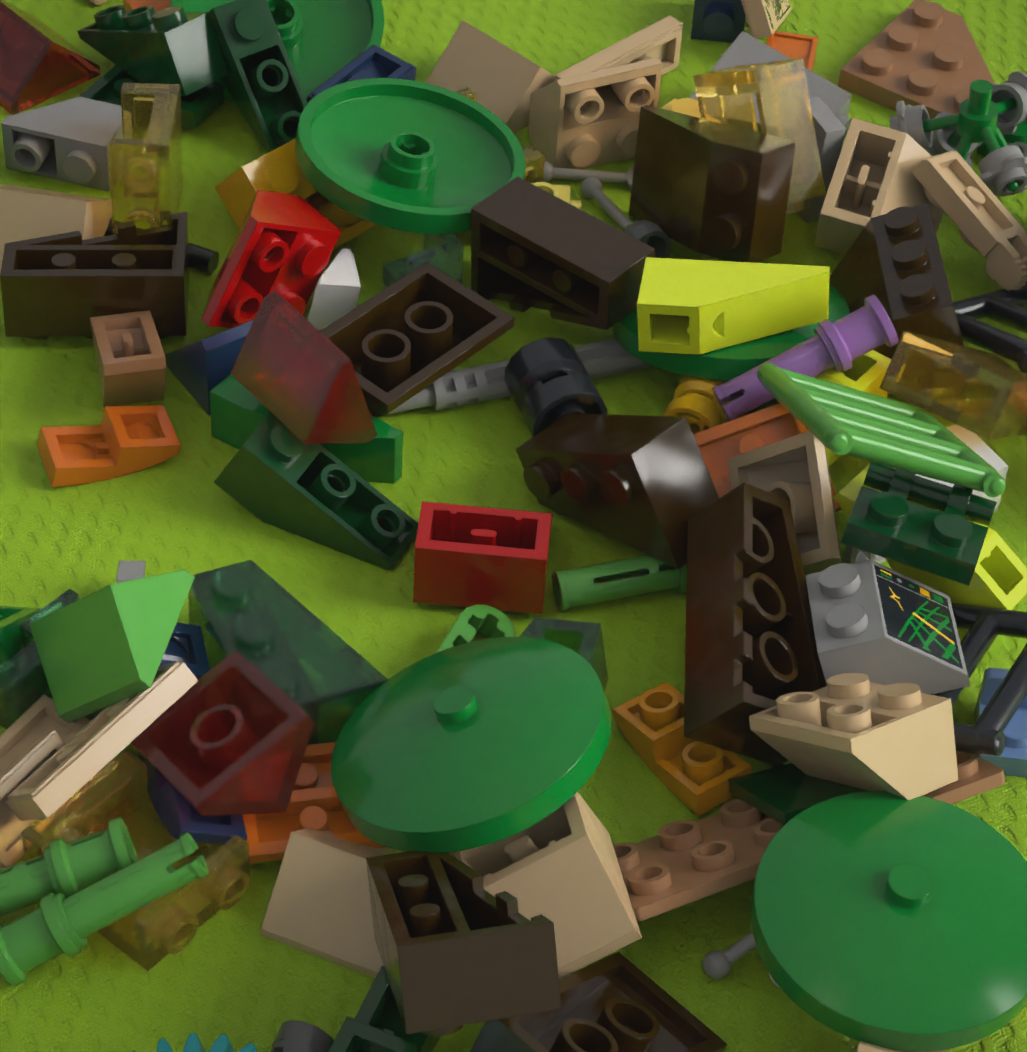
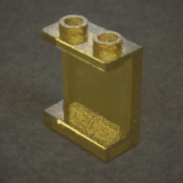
(149, 157)
(173, 919)

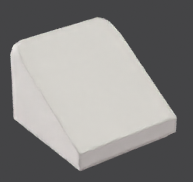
(335, 291)

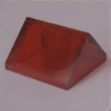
(36, 61)
(302, 377)
(230, 742)

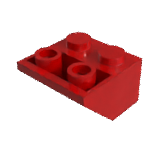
(277, 248)
(481, 557)

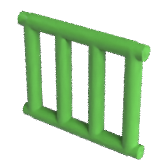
(879, 430)

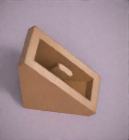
(129, 358)

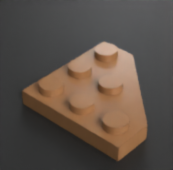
(918, 60)

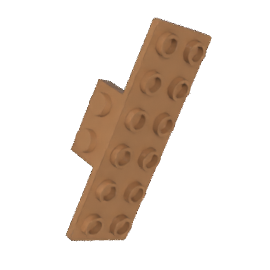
(727, 847)

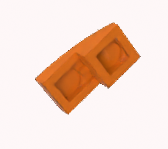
(123, 444)

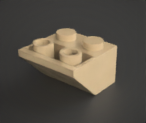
(593, 114)
(870, 182)
(865, 735)
(569, 876)

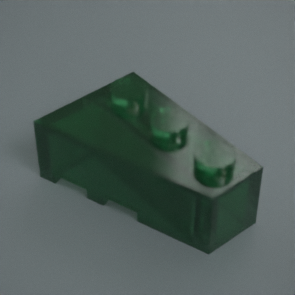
(284, 641)

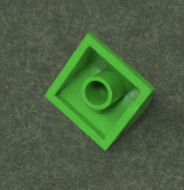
(109, 642)

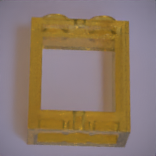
(782, 110)

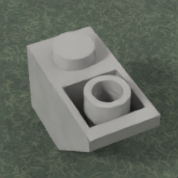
(64, 141)

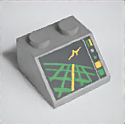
(885, 627)

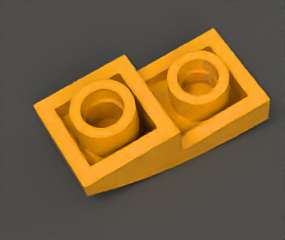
(688, 768)

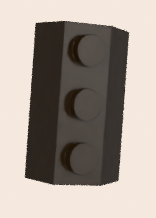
(904, 268)
(414, 335)

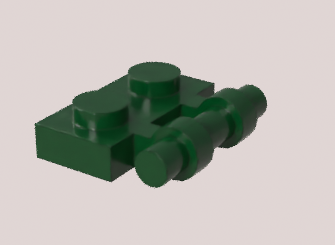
(916, 534)

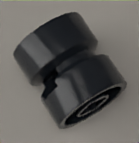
(550, 383)

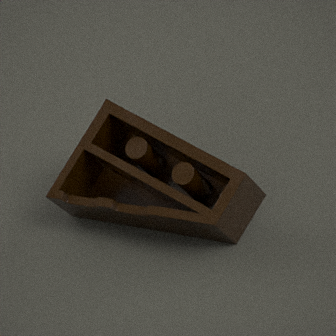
(553, 257)
(62, 281)
(622, 478)
(455, 947)

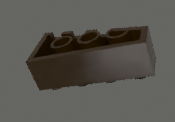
(745, 620)

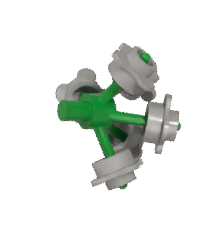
(981, 118)

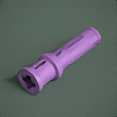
(832, 347)

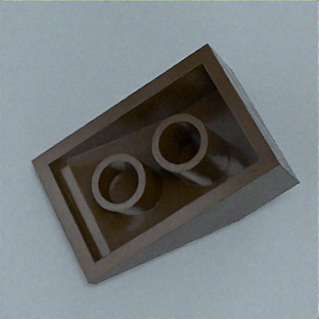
(712, 184)
(604, 1010)

